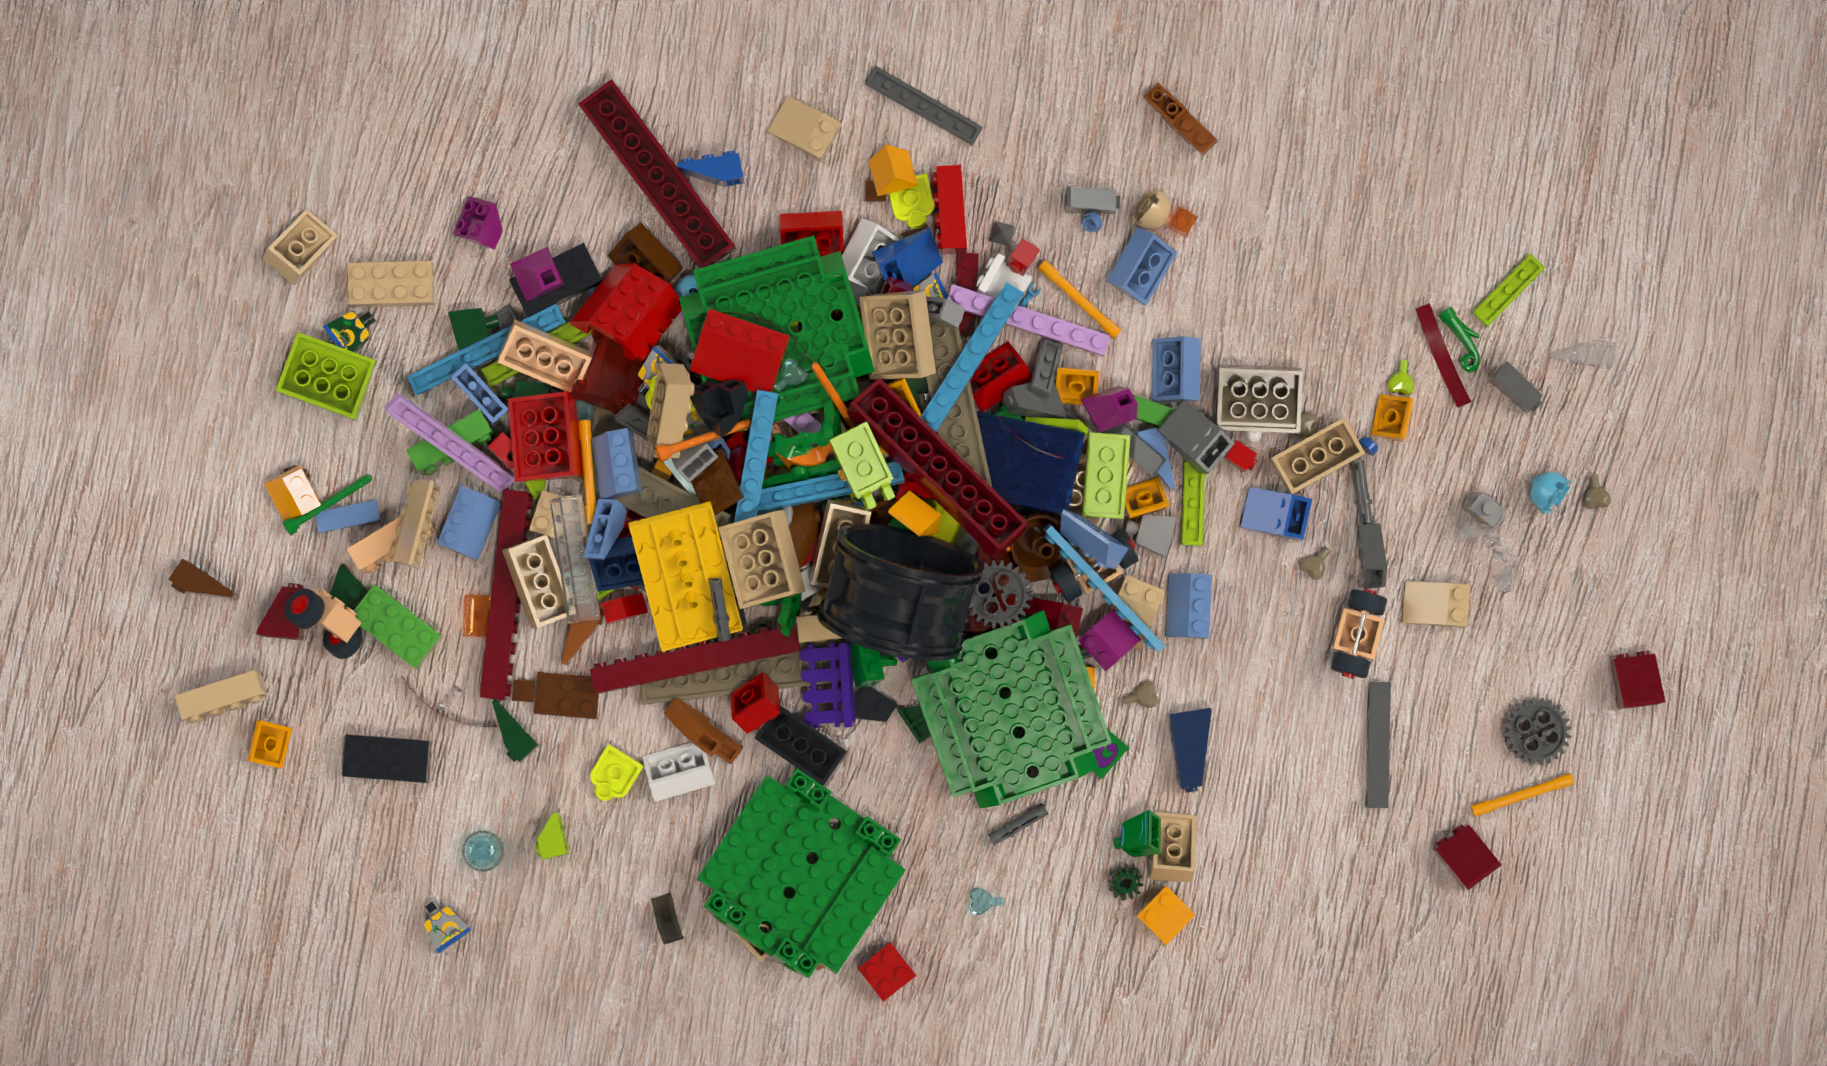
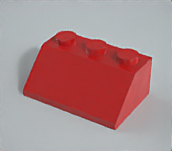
(824, 226)
(997, 374)

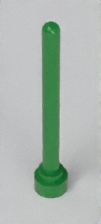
(291, 525)

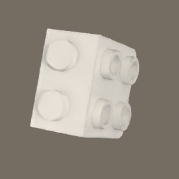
(998, 276)

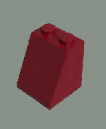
(275, 622)
(1637, 680)
(1466, 857)

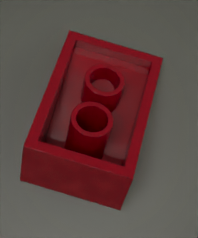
(1056, 613)

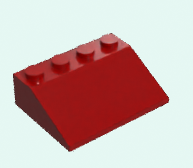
(739, 351)
(545, 437)

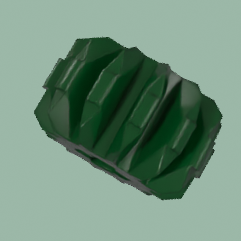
(1123, 890)

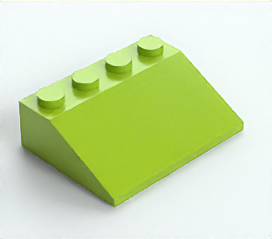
(326, 376)

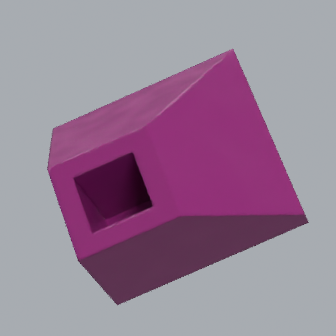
(479, 223)
(537, 274)
(1111, 407)

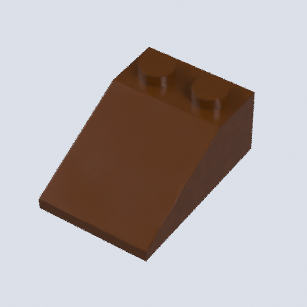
(195, 581)

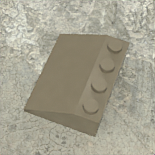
(1259, 398)

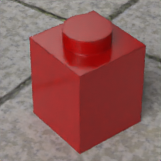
(1022, 257)
(1241, 457)

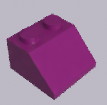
(1109, 640)

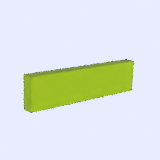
(1508, 290)
(1192, 507)

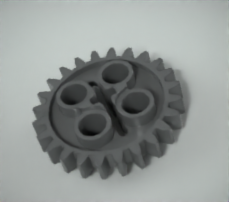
(1015, 587)
(1543, 749)

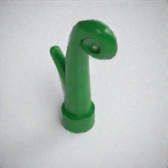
(1463, 333)

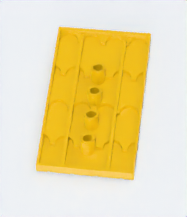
(676, 561)

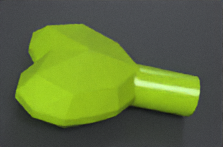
(1401, 380)

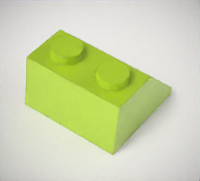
(552, 839)

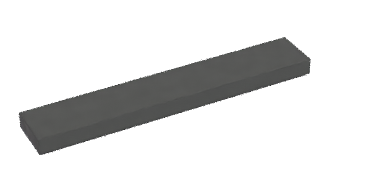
(923, 105)
(1378, 745)

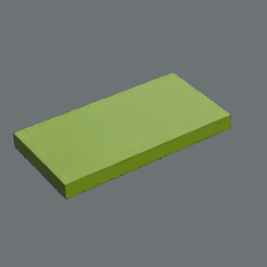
(1105, 475)

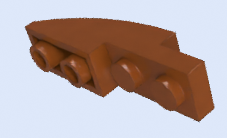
(1180, 119)
(698, 730)

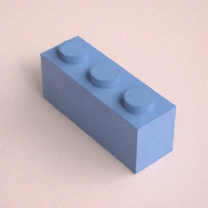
(479, 393)

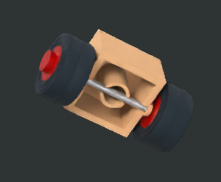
(1068, 583)
(342, 627)
(1358, 633)

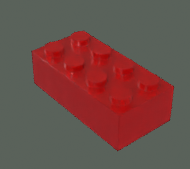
(951, 213)

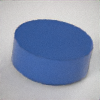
(1368, 446)

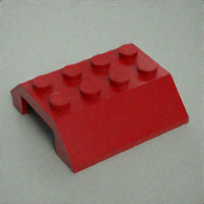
(630, 309)

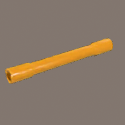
(1104, 322)
(587, 462)
(1490, 805)

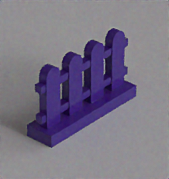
(834, 695)

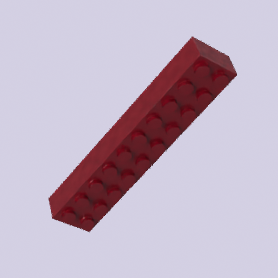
(656, 175)
(938, 468)

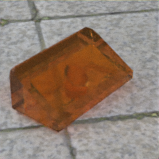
(475, 615)

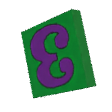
(1108, 755)

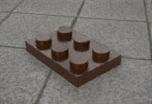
(718, 484)
(565, 696)

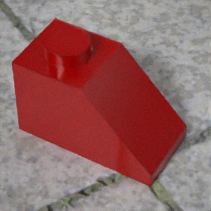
(624, 608)

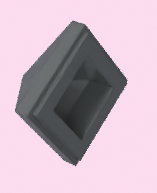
(1002, 233)

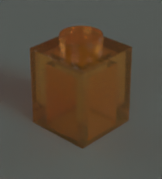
(1182, 222)

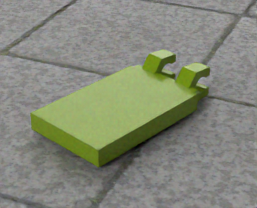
(862, 464)

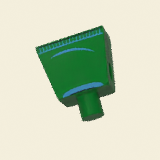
(1140, 835)

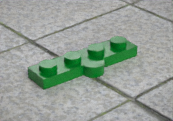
(803, 473)

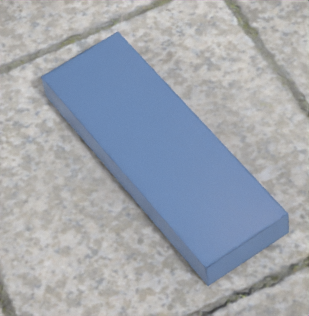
(348, 516)

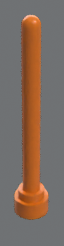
(833, 394)
(665, 451)

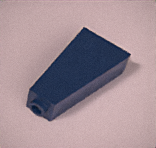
(1190, 744)

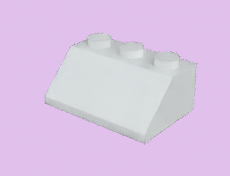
(858, 255)
(678, 771)

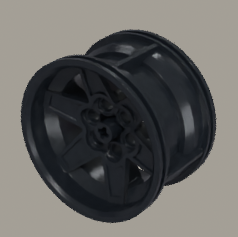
(900, 592)

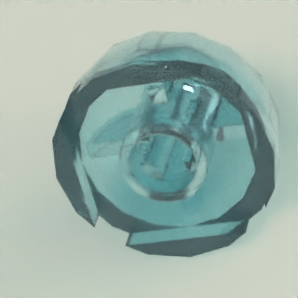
(483, 851)

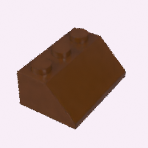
(646, 251)

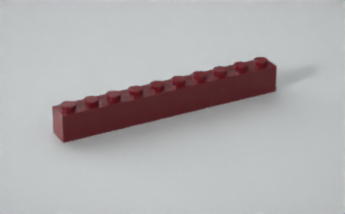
(504, 599)
(693, 660)

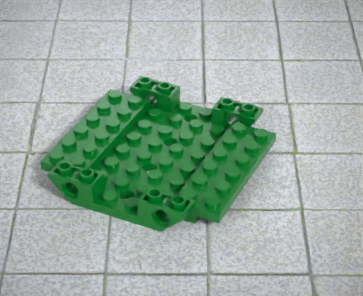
(782, 288)
(1047, 699)
(830, 899)

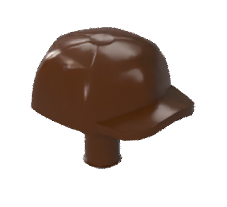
(1033, 551)

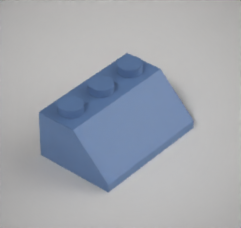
(1142, 266)
(1176, 369)
(616, 464)
(469, 522)
(1091, 540)
(1188, 605)

